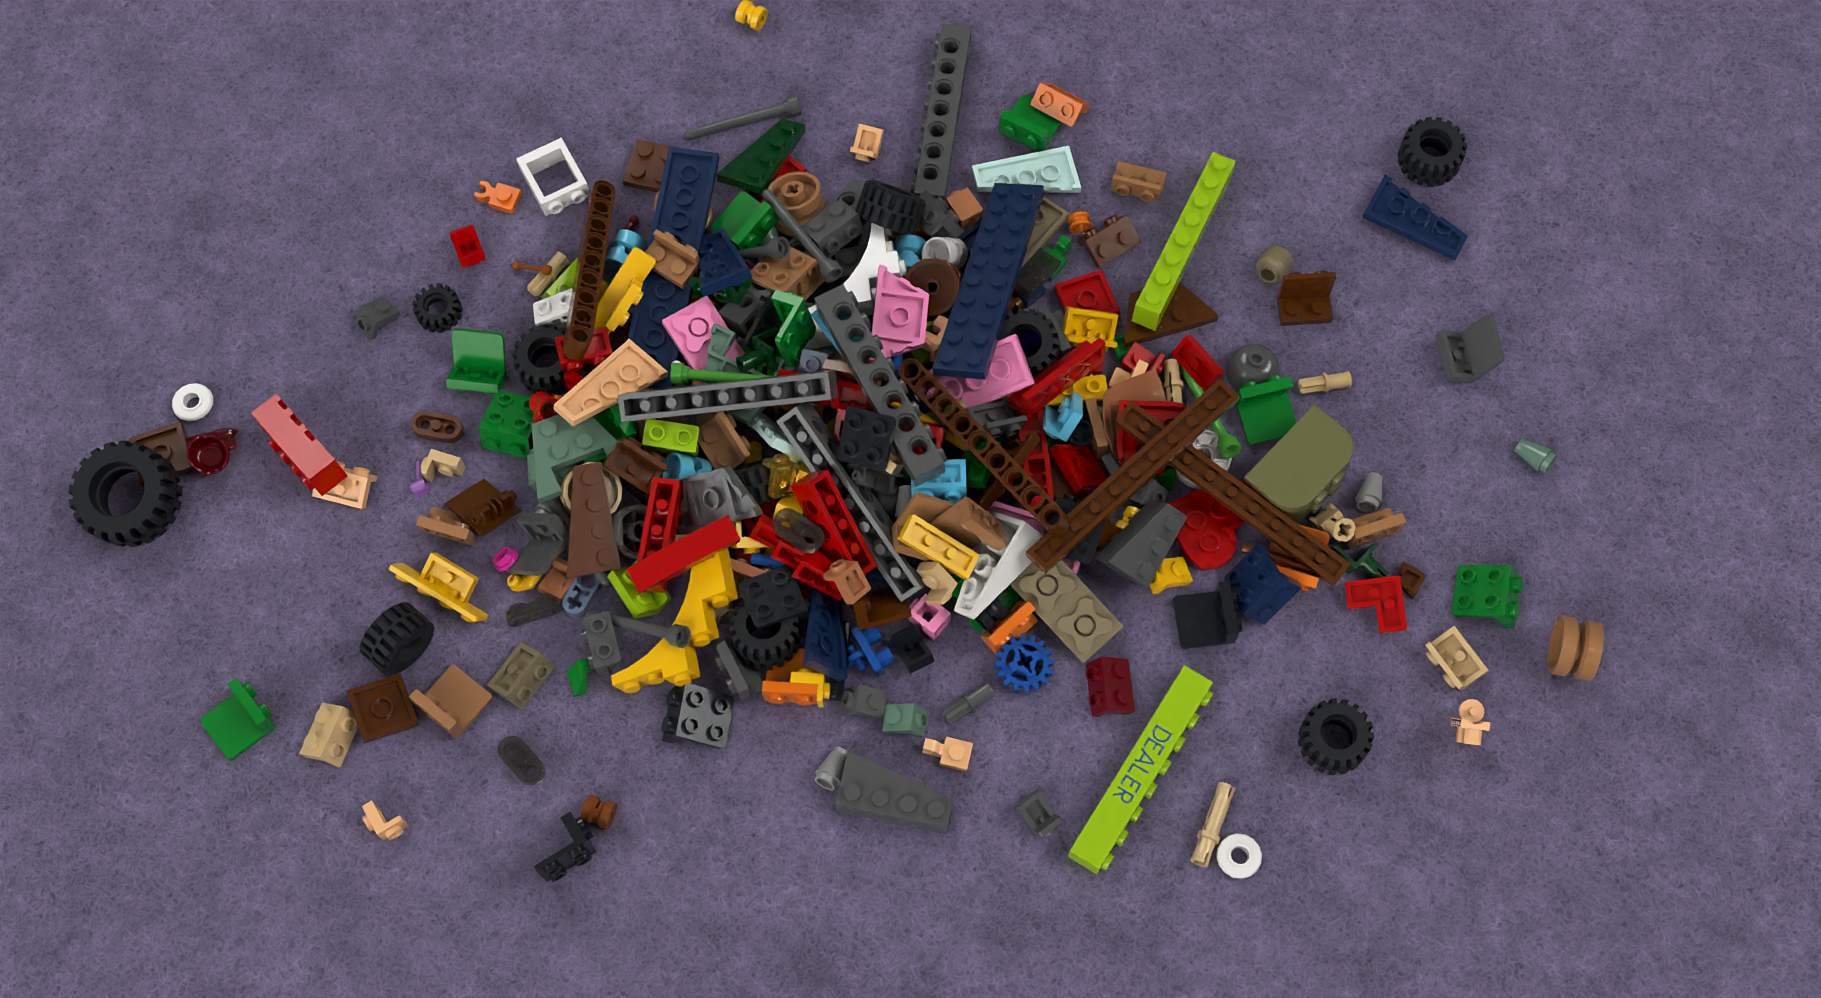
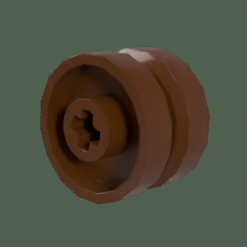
(946, 277)

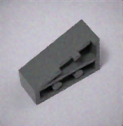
(1143, 543)

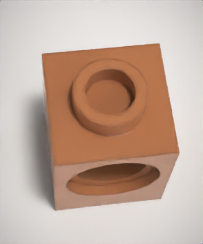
(965, 207)

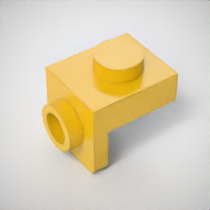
(748, 544)
(1171, 573)
(809, 676)

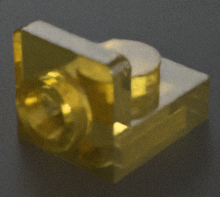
(782, 475)

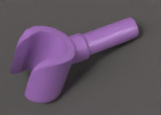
(419, 487)

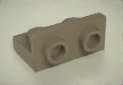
(521, 675)

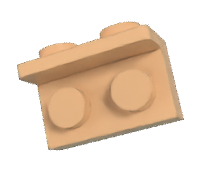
(352, 490)

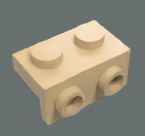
(1456, 658)
(330, 734)

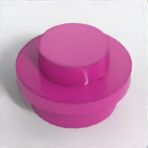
(505, 558)

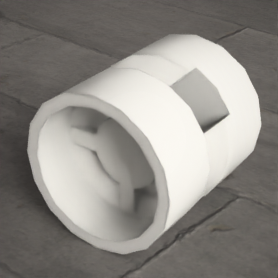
(947, 249)

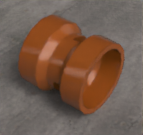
(598, 811)

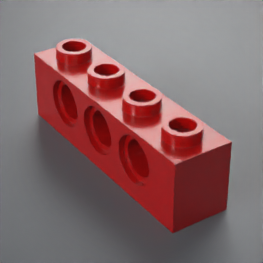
(827, 509)
(661, 519)

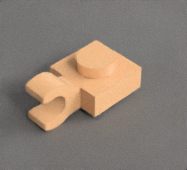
(953, 753)

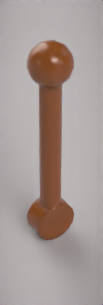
(545, 269)

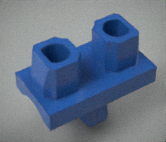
(877, 660)

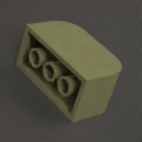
(1303, 466)

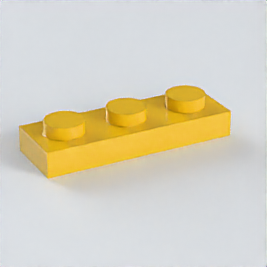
(938, 546)

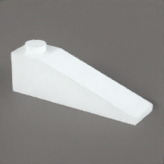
(996, 568)

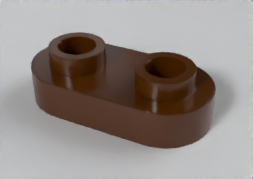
(438, 426)

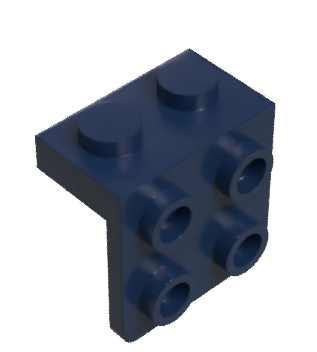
(1260, 585)

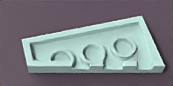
(1049, 168)
(774, 436)

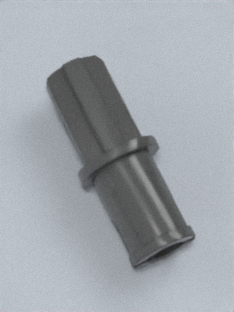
(968, 703)

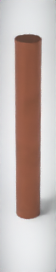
(1280, 559)

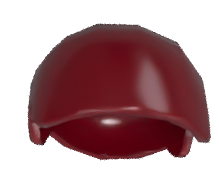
(208, 454)

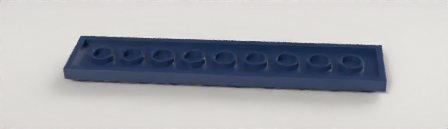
(683, 212)
(988, 281)

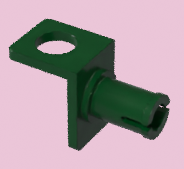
(761, 354)
(1364, 561)

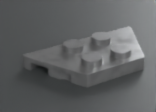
(714, 496)

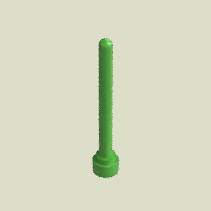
(682, 373)
(1227, 444)

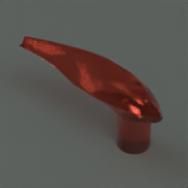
(225, 434)

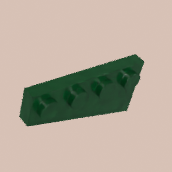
(762, 160)

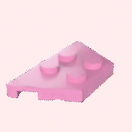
(898, 314)

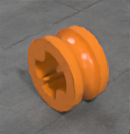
(1079, 222)

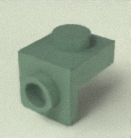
(905, 719)

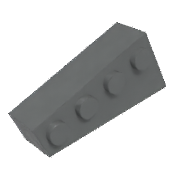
(889, 797)

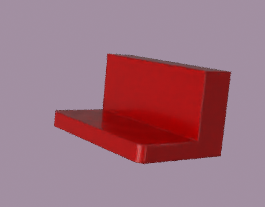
(1197, 362)

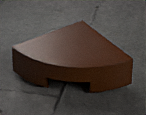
(1411, 579)

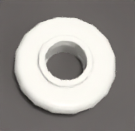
(188, 392)
(1242, 842)

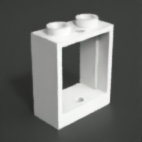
(543, 158)

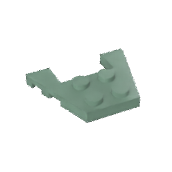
(716, 361)
(560, 445)

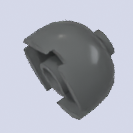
(1251, 364)
(628, 529)

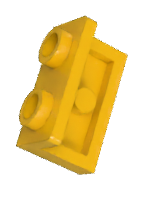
(1089, 325)

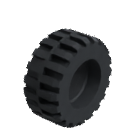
(99, 475)

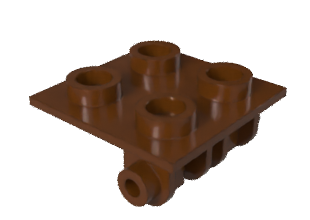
(484, 506)

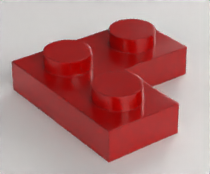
(1385, 595)

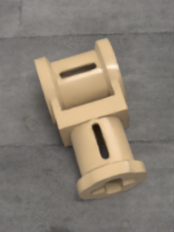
(1333, 522)

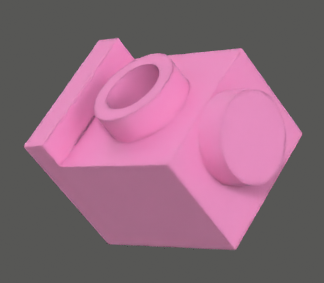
(940, 617)

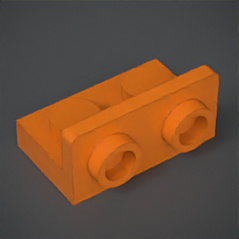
(1059, 103)
(1016, 623)

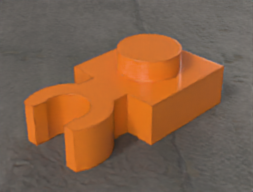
(501, 197)

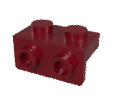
(1109, 686)

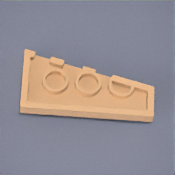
(622, 372)

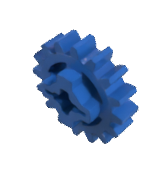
(1019, 653)

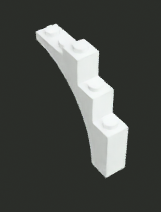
(864, 278)

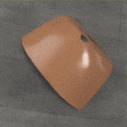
(1140, 388)

